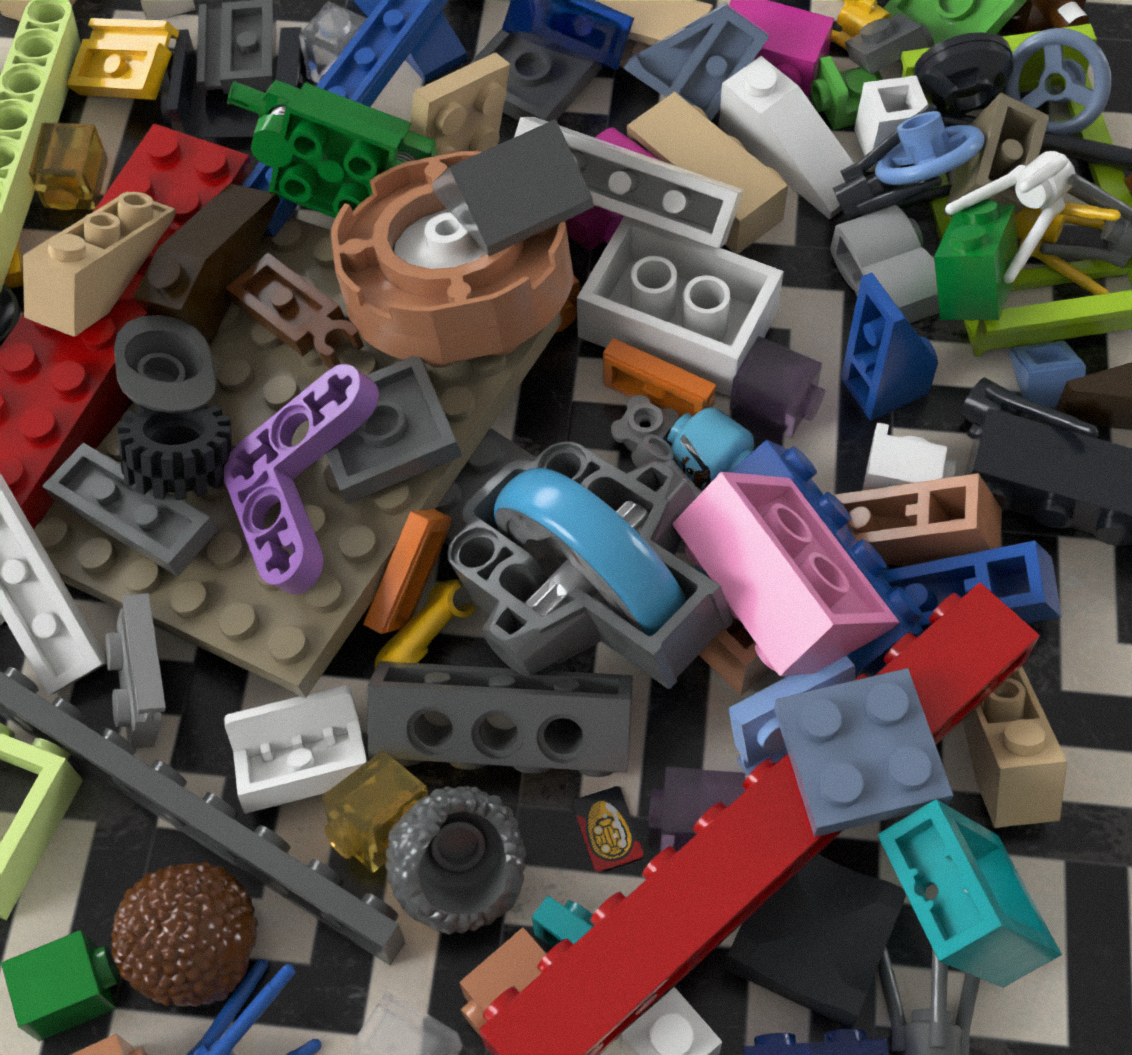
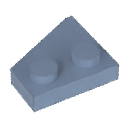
(700, 57)

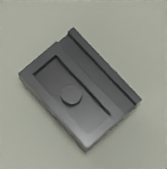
(236, 46)

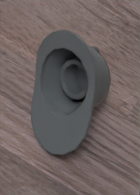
(164, 364)

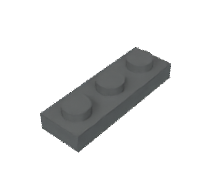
(159, 529)

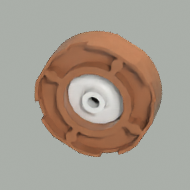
(428, 287)

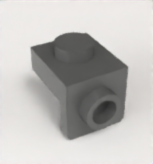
(885, 40)

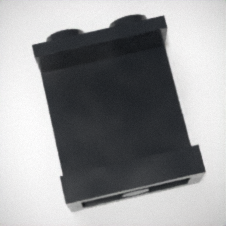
(210, 115)

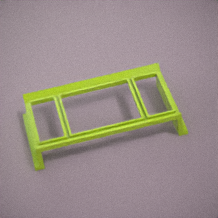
(1058, 318)

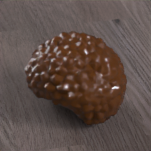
(184, 934)

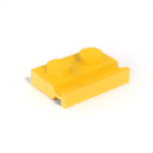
(123, 58)

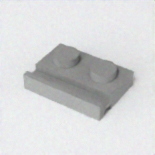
(135, 656)

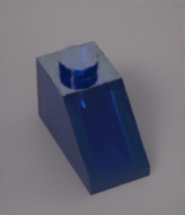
(571, 28)

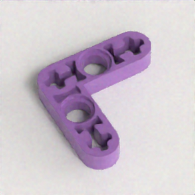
(266, 463)

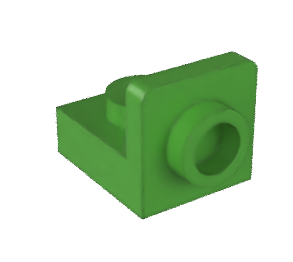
(839, 92)

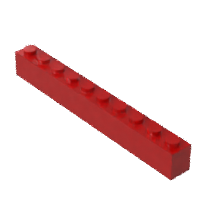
(736, 859)

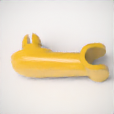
(411, 641)

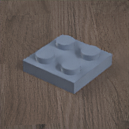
(861, 751)

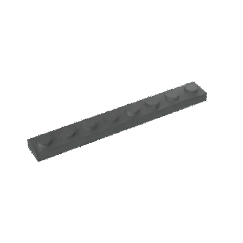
(206, 820)

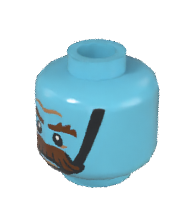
(708, 445)

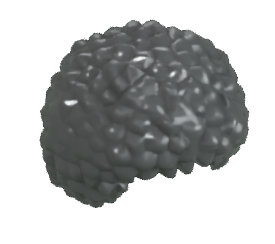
(456, 860)

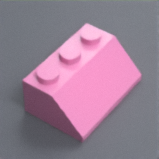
(782, 572)

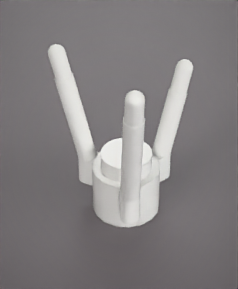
(1036, 186)

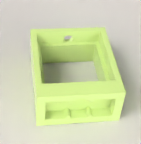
(39, 813)

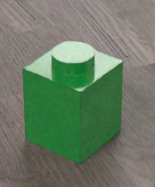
(61, 985)

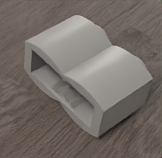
(893, 251)

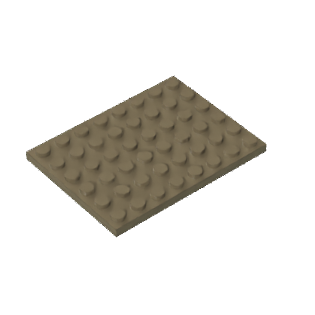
(220, 594)

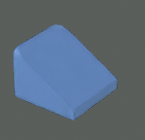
(1045, 370)

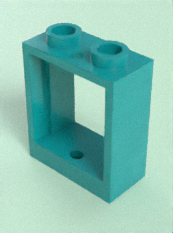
(982, 908)

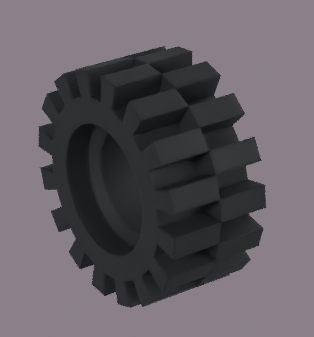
(174, 450)

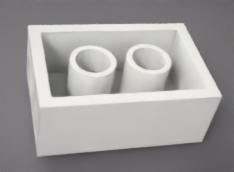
(678, 301)

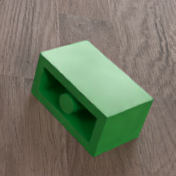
(974, 260)

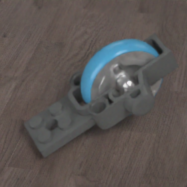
(585, 556)

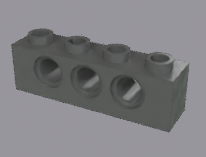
(470, 694)

